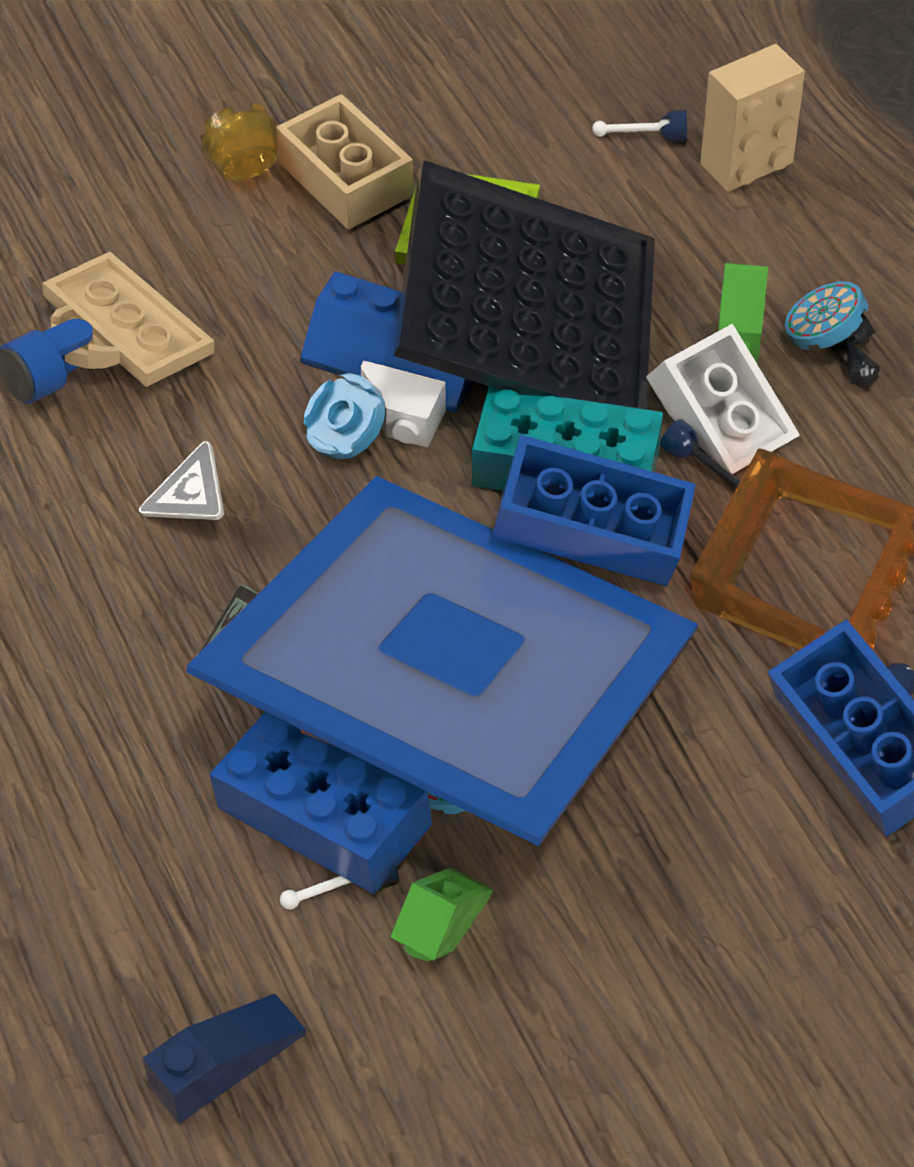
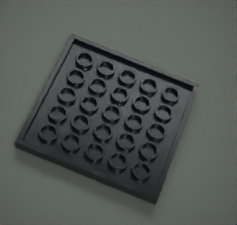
(524, 293)

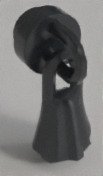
(862, 369)

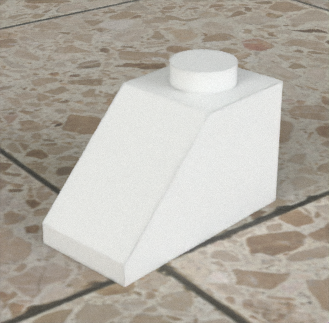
(411, 403)

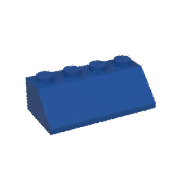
(359, 324)

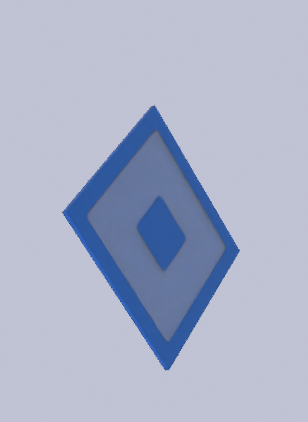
(448, 657)

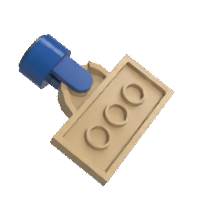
(100, 322)

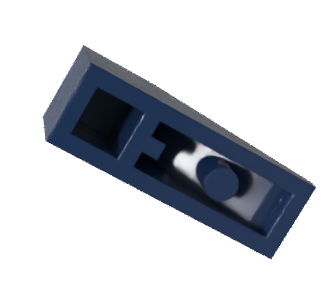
(218, 1054)

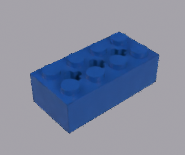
(594, 510)
(835, 692)
(321, 801)

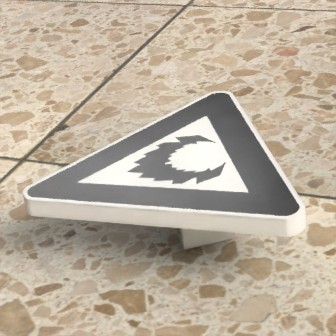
(189, 491)

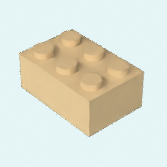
(751, 117)
(345, 161)

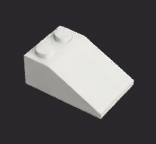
(724, 399)

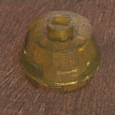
(240, 142)

